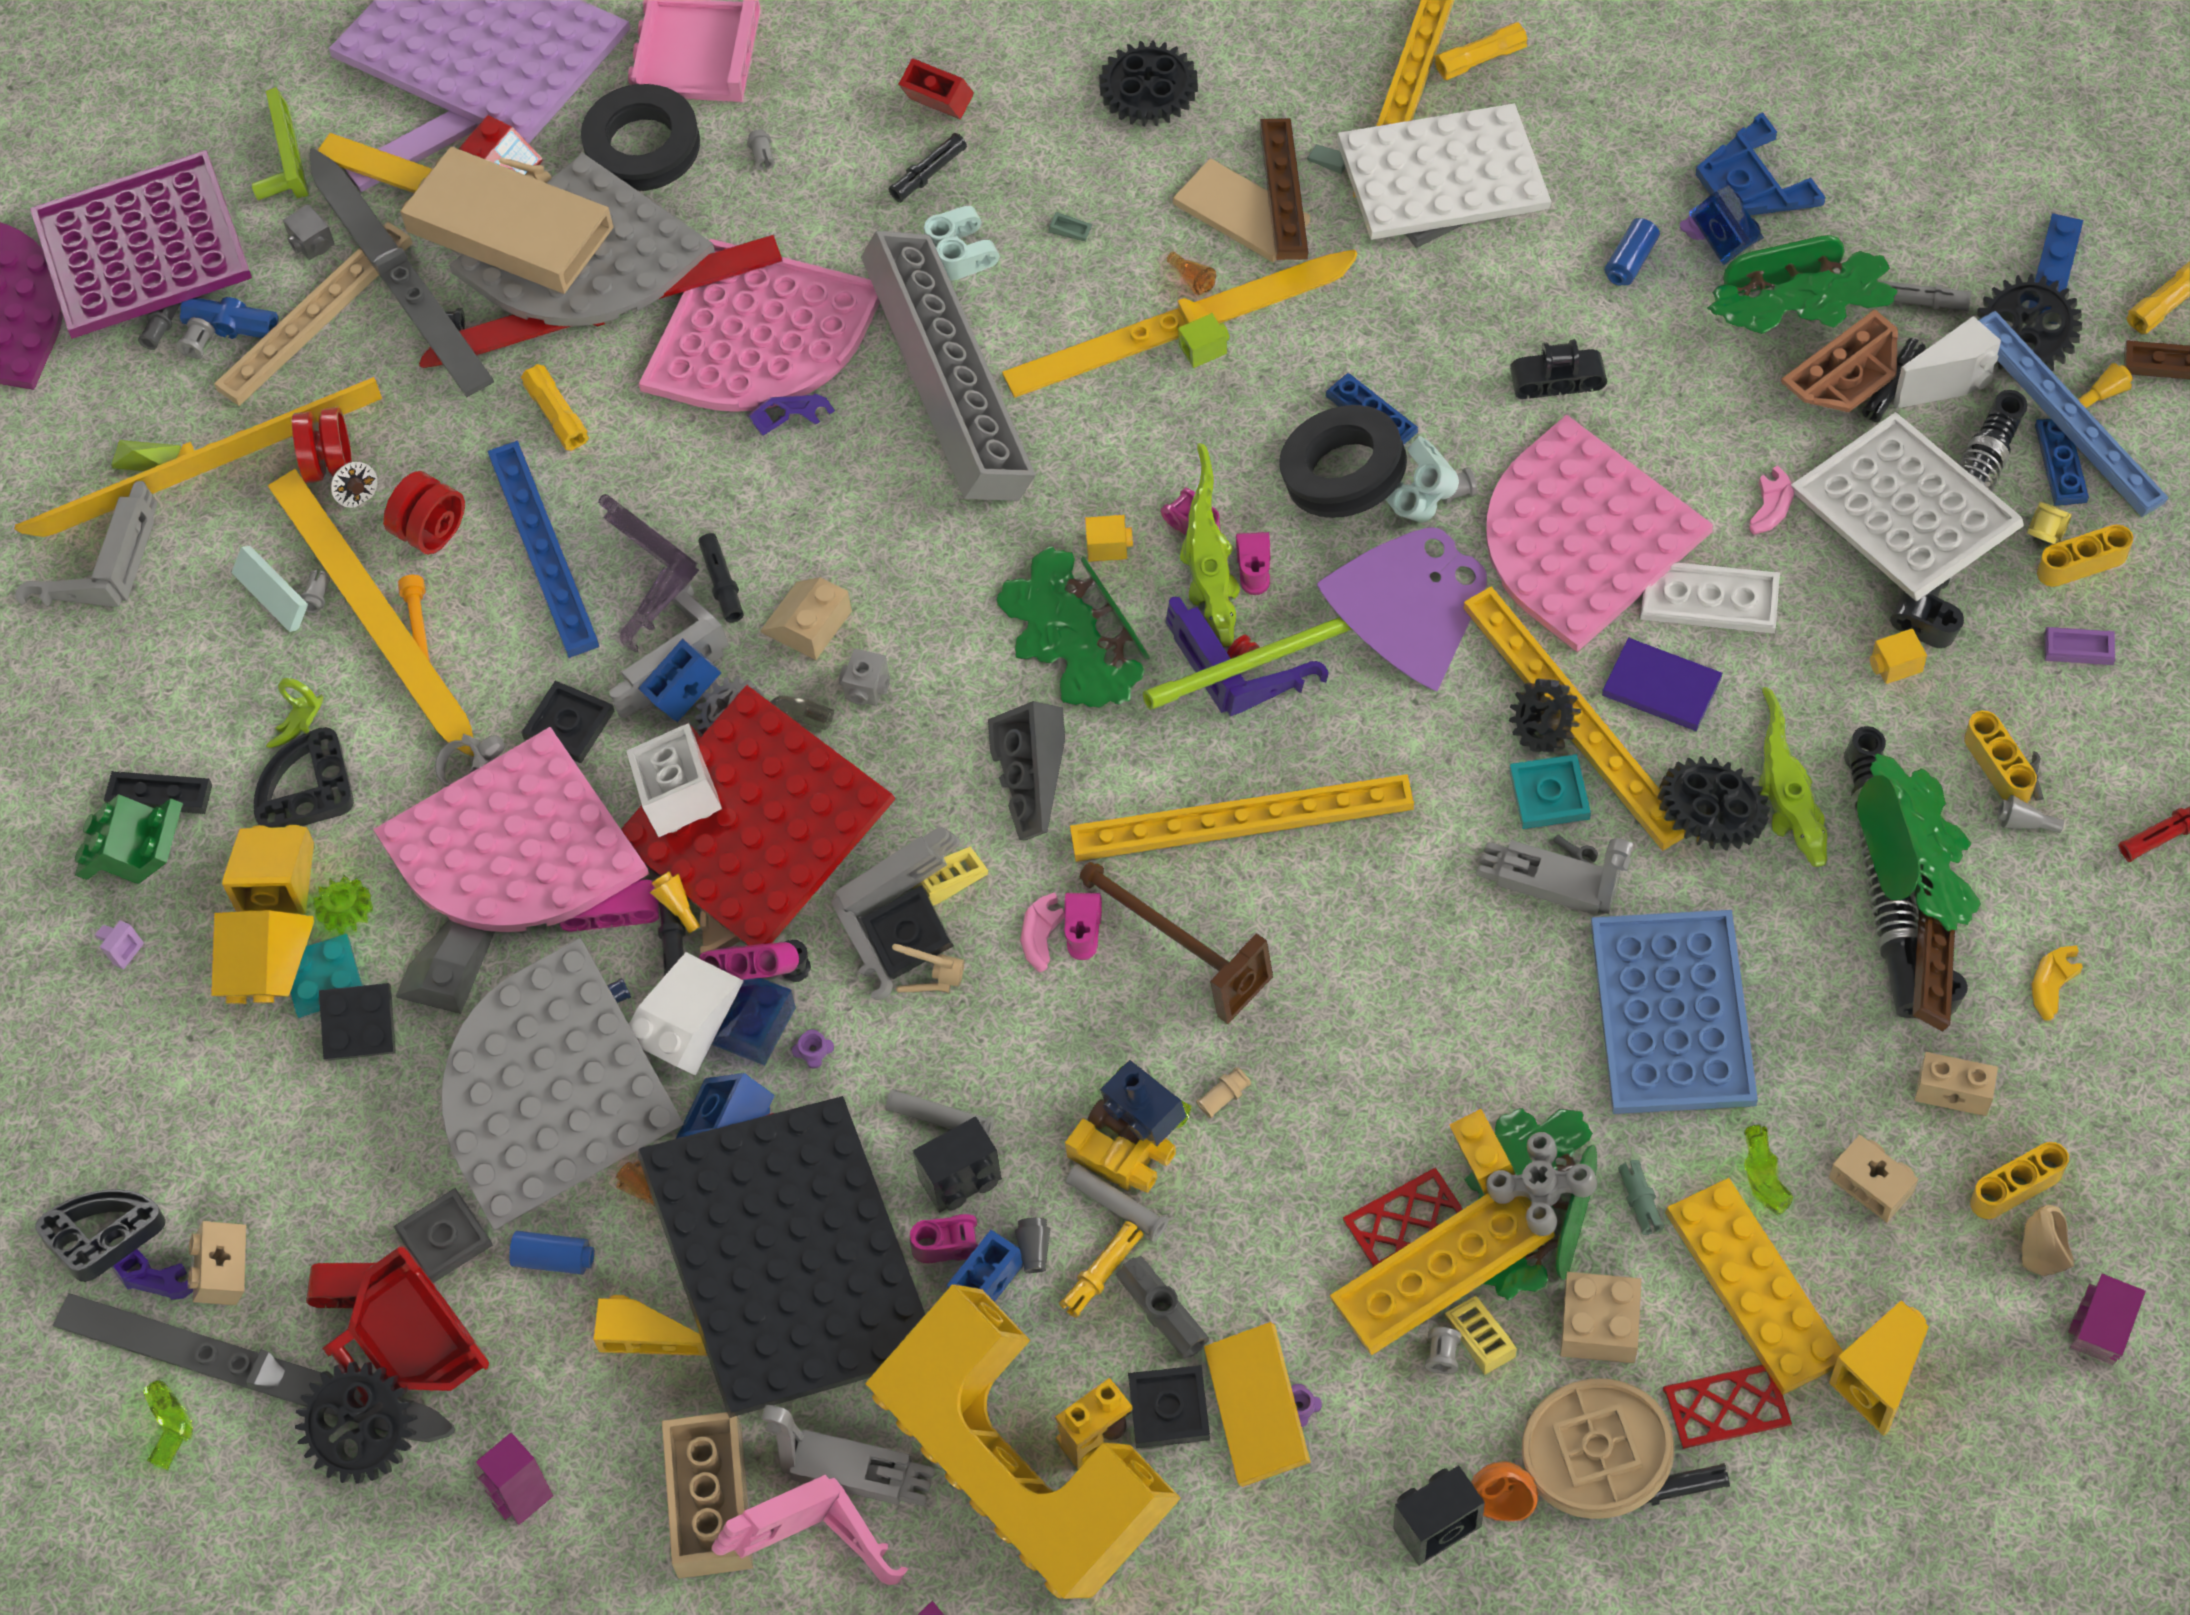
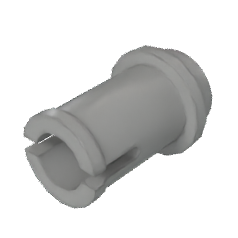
(760, 142)
(315, 591)

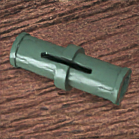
(1641, 1197)

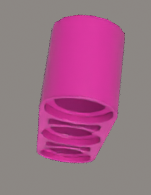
(627, 907)
(759, 957)

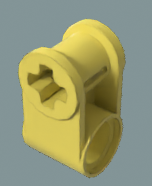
(2049, 523)

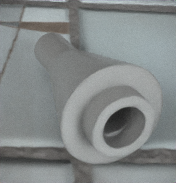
(2020, 814)

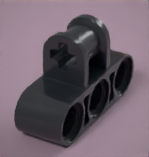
(1558, 370)

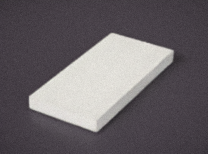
(1714, 597)

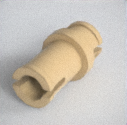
(1226, 1090)

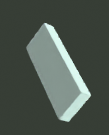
(269, 588)

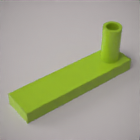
(293, 174)

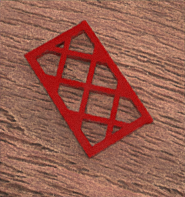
(1377, 1208)
(1717, 1433)

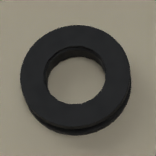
(642, 103)
(1357, 490)

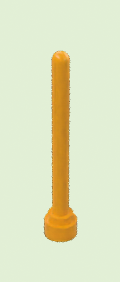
(412, 590)

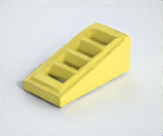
(940, 891)
(1493, 1359)

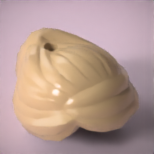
(2046, 1242)

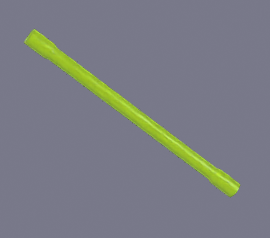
(1172, 690)

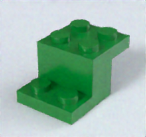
(127, 839)

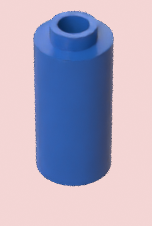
(1632, 252)
(551, 1252)

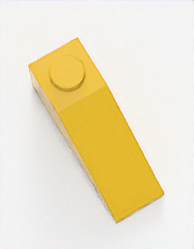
(632, 1327)

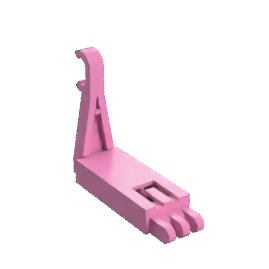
(800, 1510)

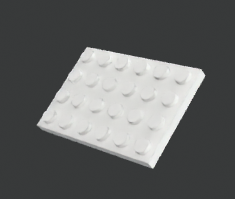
(1443, 171)
(1907, 506)

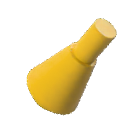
(2112, 382)
(672, 895)

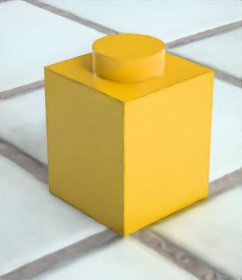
(1107, 538)
(1898, 656)

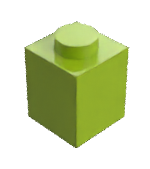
(1203, 340)

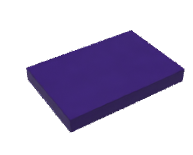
(1662, 684)

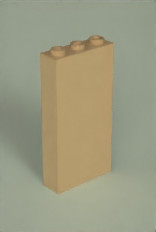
(507, 219)

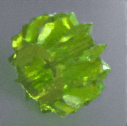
(343, 904)

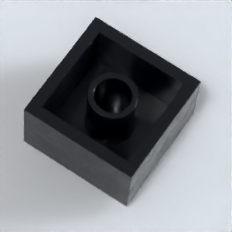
(957, 1165)
(1438, 1514)

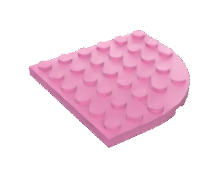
(760, 336)
(1583, 532)
(513, 843)

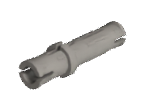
(1931, 296)

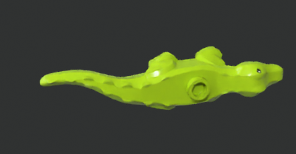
(1207, 554)
(1789, 790)

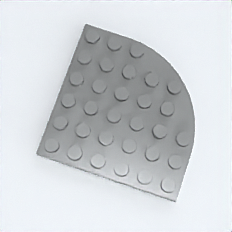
(629, 270)
(548, 1086)

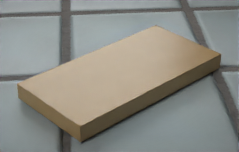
(1231, 206)

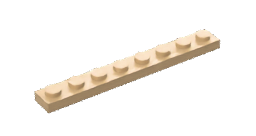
(302, 323)

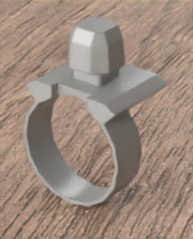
(483, 751)

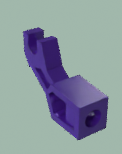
(803, 405)
(150, 1280)

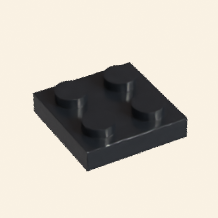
(573, 718)
(910, 923)
(357, 1021)
(1169, 1406)

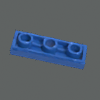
(1352, 392)
(2061, 464)

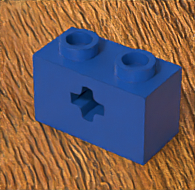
(679, 680)
(990, 1266)

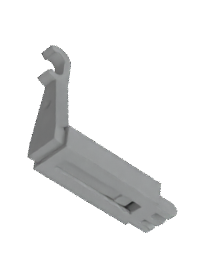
(116, 562)
(704, 635)
(1557, 876)
(884, 884)
(855, 1465)

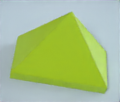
(143, 455)

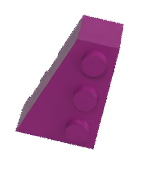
(2106, 1318)
(512, 1480)

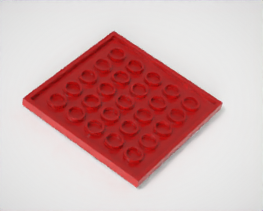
(782, 824)

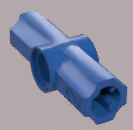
(230, 317)

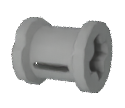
(195, 338)
(1466, 485)
(1443, 1350)

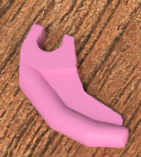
(1776, 502)
(1036, 929)

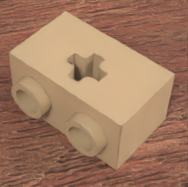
(1956, 1083)
(1881, 1194)
(221, 1279)

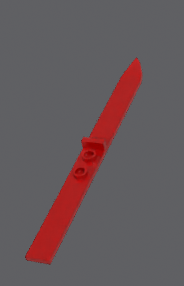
(711, 269)

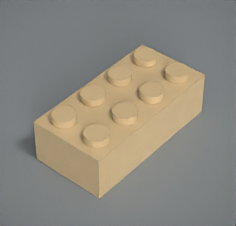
(704, 1490)

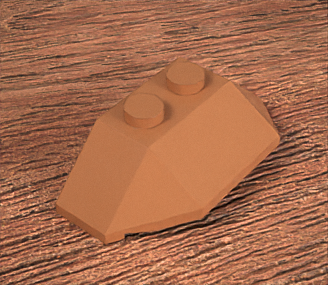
(1849, 366)

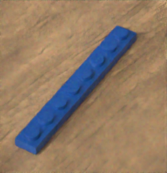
(543, 549)

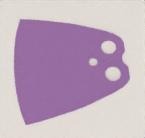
(1400, 609)

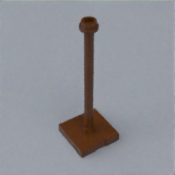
(1236, 980)

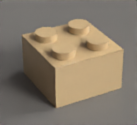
(1601, 1317)

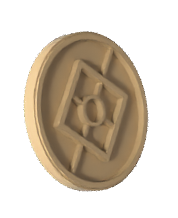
(1598, 1448)

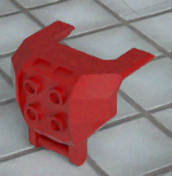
(408, 1329)

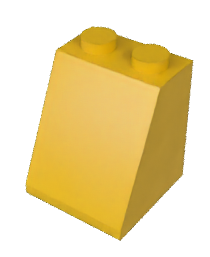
(270, 869)
(257, 954)
(1879, 1364)

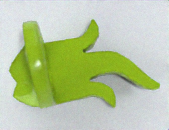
(301, 715)

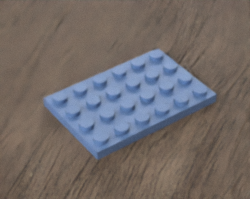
(1673, 1012)

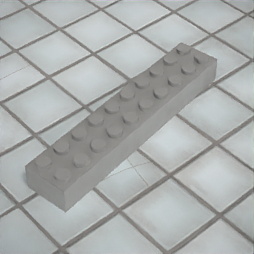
(947, 367)

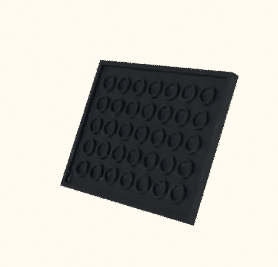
(783, 1253)

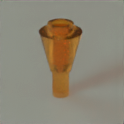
(1197, 276)
(633, 1182)

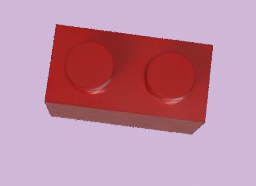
(936, 88)

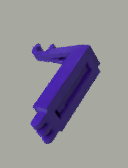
(1205, 650)

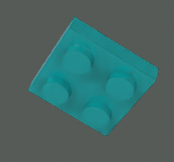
(1549, 791)
(323, 967)

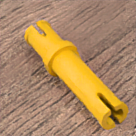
(1092, 1281)

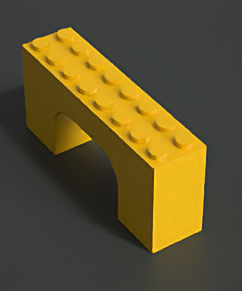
(940, 1393)

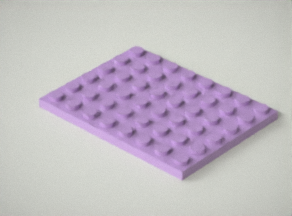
(484, 55)

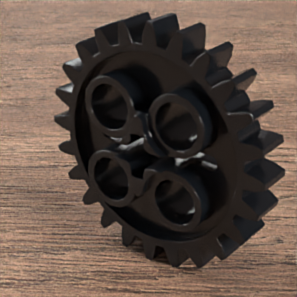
(1148, 83)
(2048, 343)
(1713, 803)
(373, 1450)

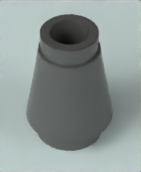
(1033, 1243)

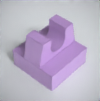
(119, 943)

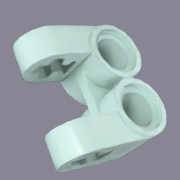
(956, 256)
(1424, 488)

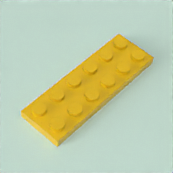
(1436, 1270)
(1755, 1285)

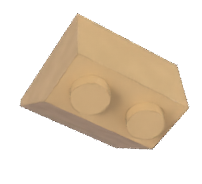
(809, 616)

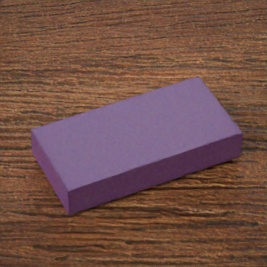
(2079, 646)

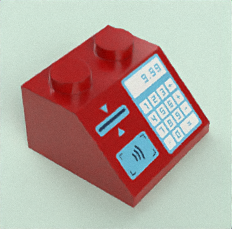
(499, 140)

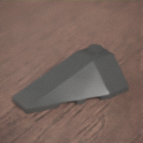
(1030, 751)
(446, 967)

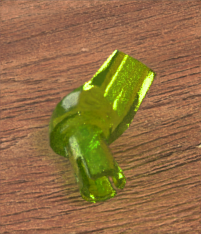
(1763, 1171)
(173, 1422)

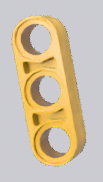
(2095, 545)
(1999, 744)
(2028, 1167)

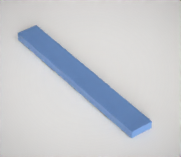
(2074, 419)

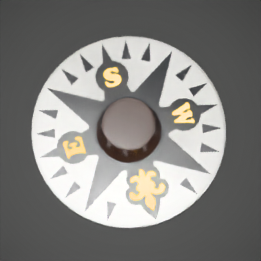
(353, 484)

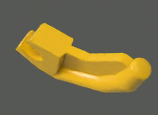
(2050, 977)

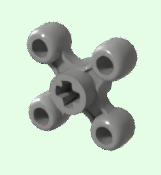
(1541, 1184)

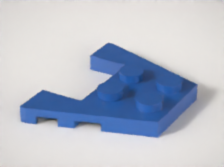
(1748, 176)

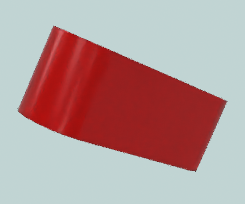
(335, 1284)

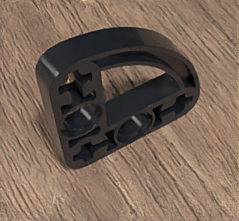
(321, 796)
(137, 1209)

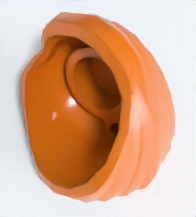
(1506, 1490)

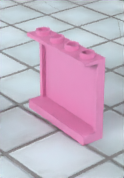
(696, 47)

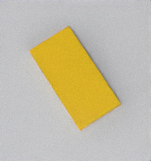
(1256, 1404)

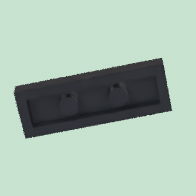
(157, 789)

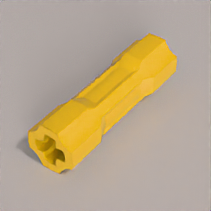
(1500, 42)
(2153, 309)
(545, 393)

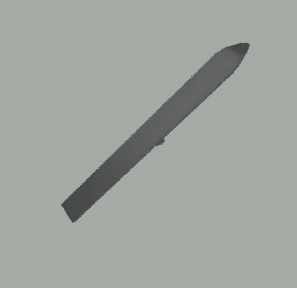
(399, 275)
(220, 1360)

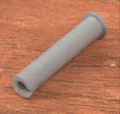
(932, 1112)
(1117, 1202)

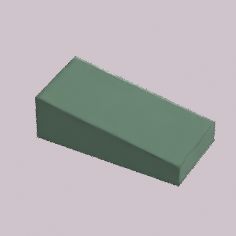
(1327, 158)
(1069, 227)

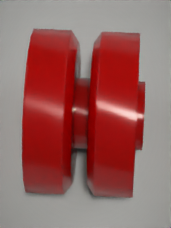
(321, 443)
(424, 512)

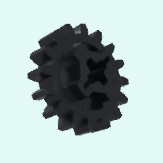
(1544, 715)

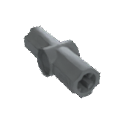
(1174, 1323)

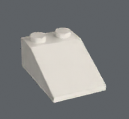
(1950, 366)
(673, 780)
(685, 1012)

